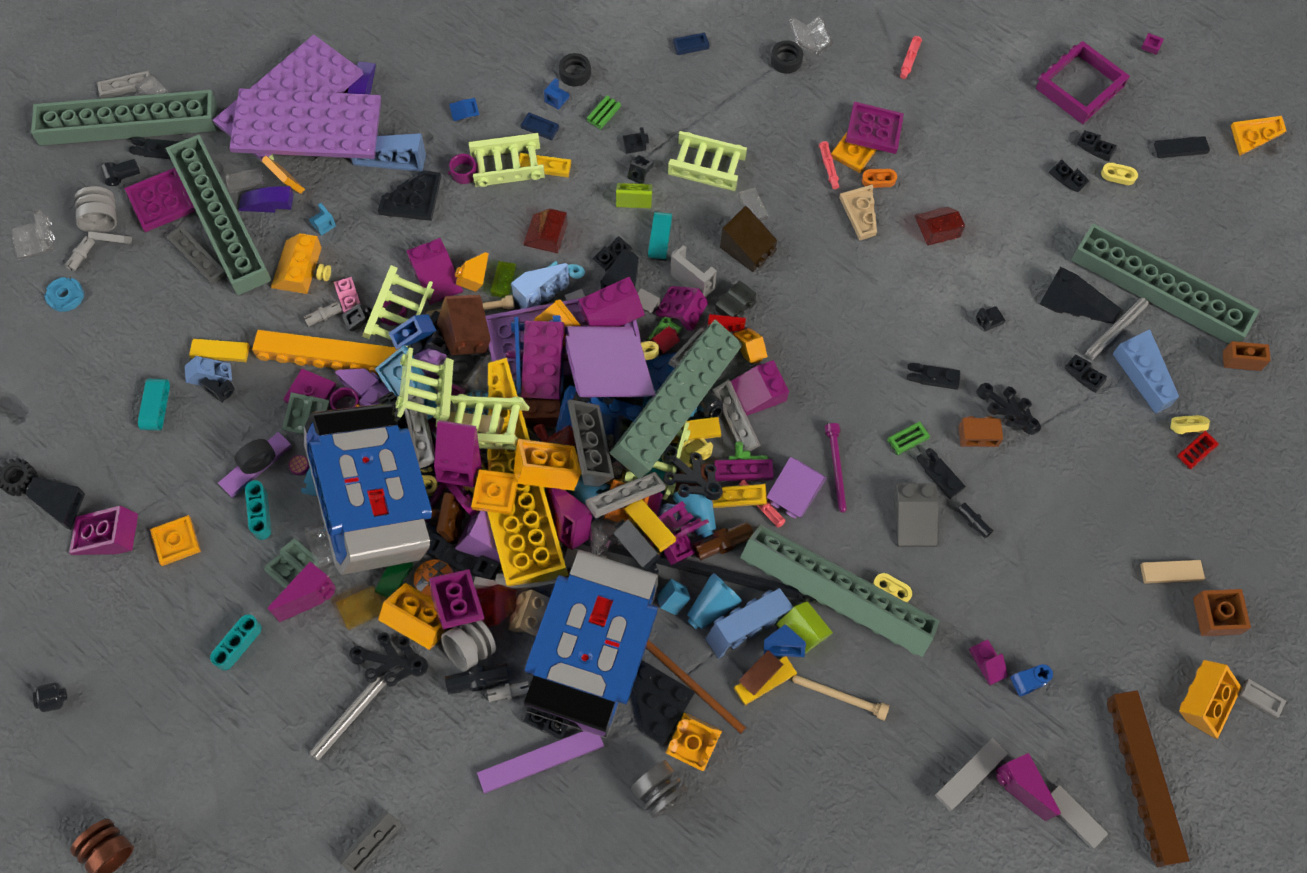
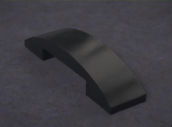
(459, 560)

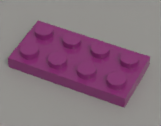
(542, 359)

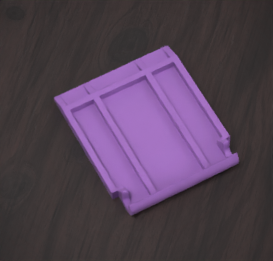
(607, 362)

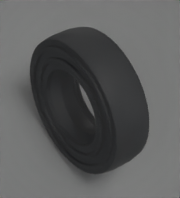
(467, 359)

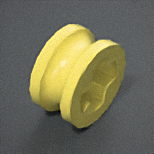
(323, 272)

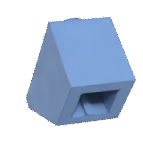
(202, 367)

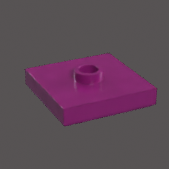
(310, 385)

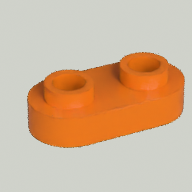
(878, 178)

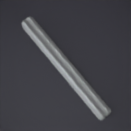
(1108, 336)
(347, 718)

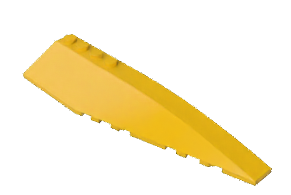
(528, 537)

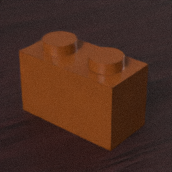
(1246, 356)
(980, 432)

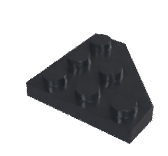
(413, 198)
(660, 702)

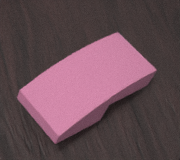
(347, 293)

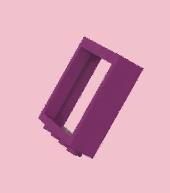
(1069, 103)

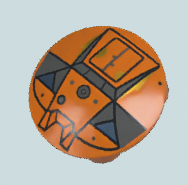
(428, 570)

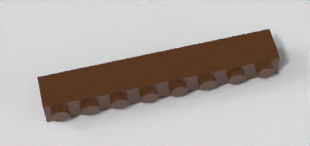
(1147, 779)

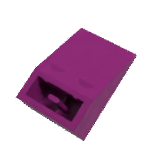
(457, 454)
(570, 517)

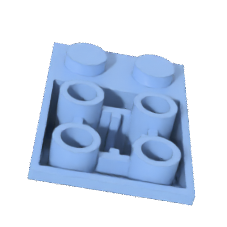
(539, 285)

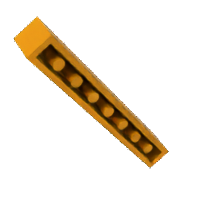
(319, 351)

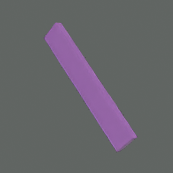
(538, 760)

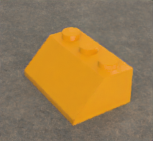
(297, 263)
(546, 465)
(412, 615)
(1210, 698)

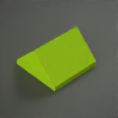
(634, 195)
(806, 624)

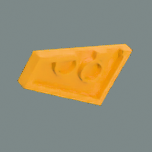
(1256, 132)

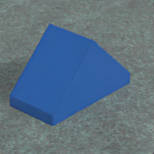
(785, 643)

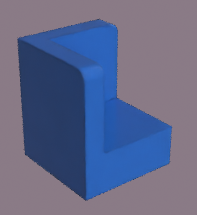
(554, 95)
(464, 109)

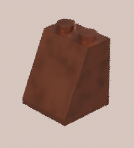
(464, 325)

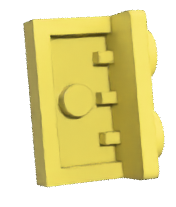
(699, 446)

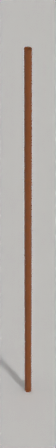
(693, 685)

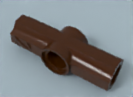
(723, 541)

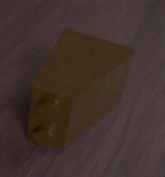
(748, 240)

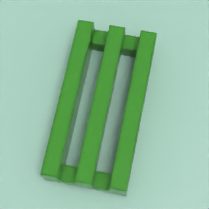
(605, 104)
(895, 445)

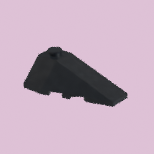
(1076, 296)

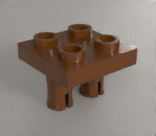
(448, 518)

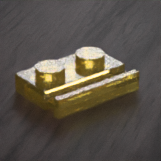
(360, 607)

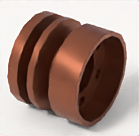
(102, 848)

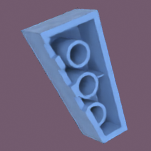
(397, 152)
(1147, 370)
(747, 621)

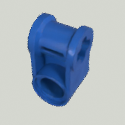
(1028, 680)

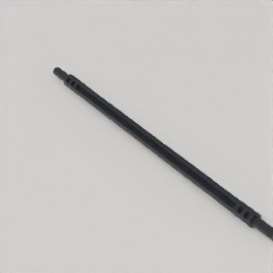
(723, 574)

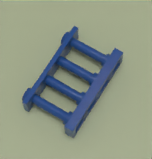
(516, 327)

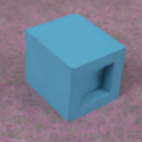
(322, 221)
(673, 597)

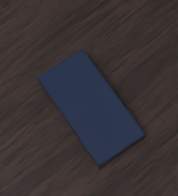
(691, 43)
(542, 126)

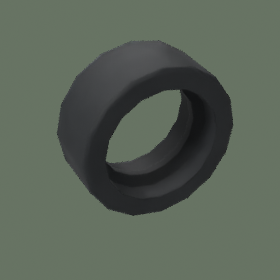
(790, 47)
(574, 59)
(255, 456)

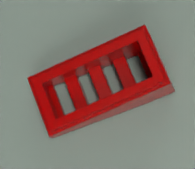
(729, 322)
(1207, 439)

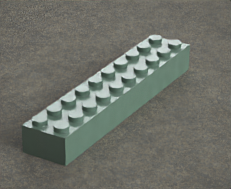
(124, 117)
(218, 215)
(1165, 285)
(676, 399)
(841, 590)

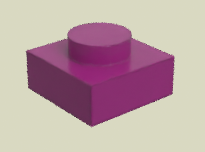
(1152, 43)

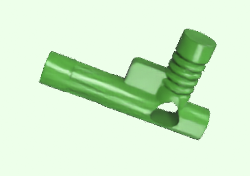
(662, 325)
(745, 455)

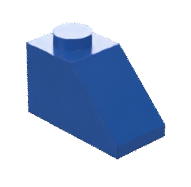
(412, 331)

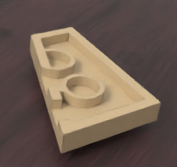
(860, 210)

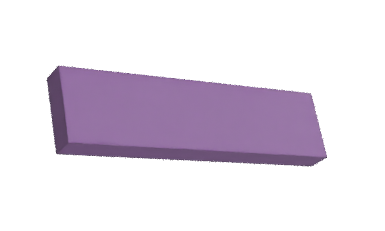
(237, 480)

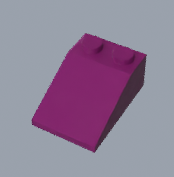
(433, 264)
(760, 388)
(104, 532)
(306, 591)
(455, 599)
(1026, 784)

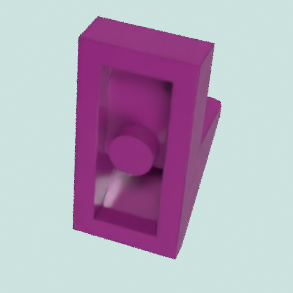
(990, 664)

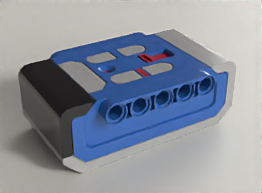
(367, 487)
(591, 643)

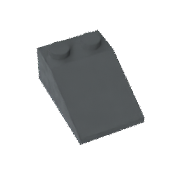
(916, 514)

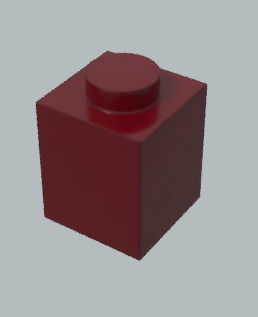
(666, 339)

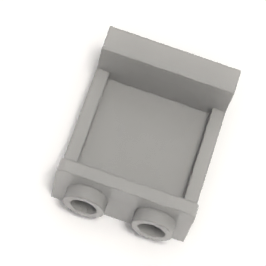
(690, 275)

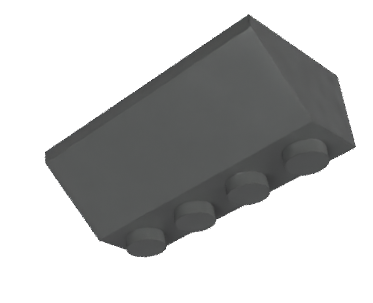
(590, 443)

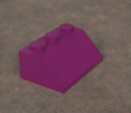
(612, 305)

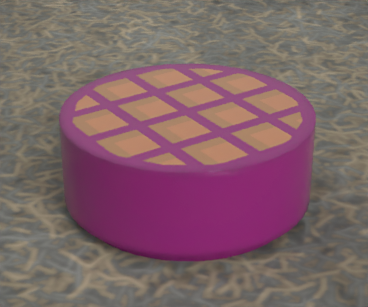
(299, 465)

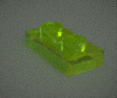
(503, 278)

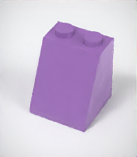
(796, 488)
(478, 537)

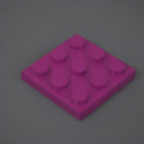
(874, 127)
(160, 200)

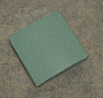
(299, 411)
(289, 563)

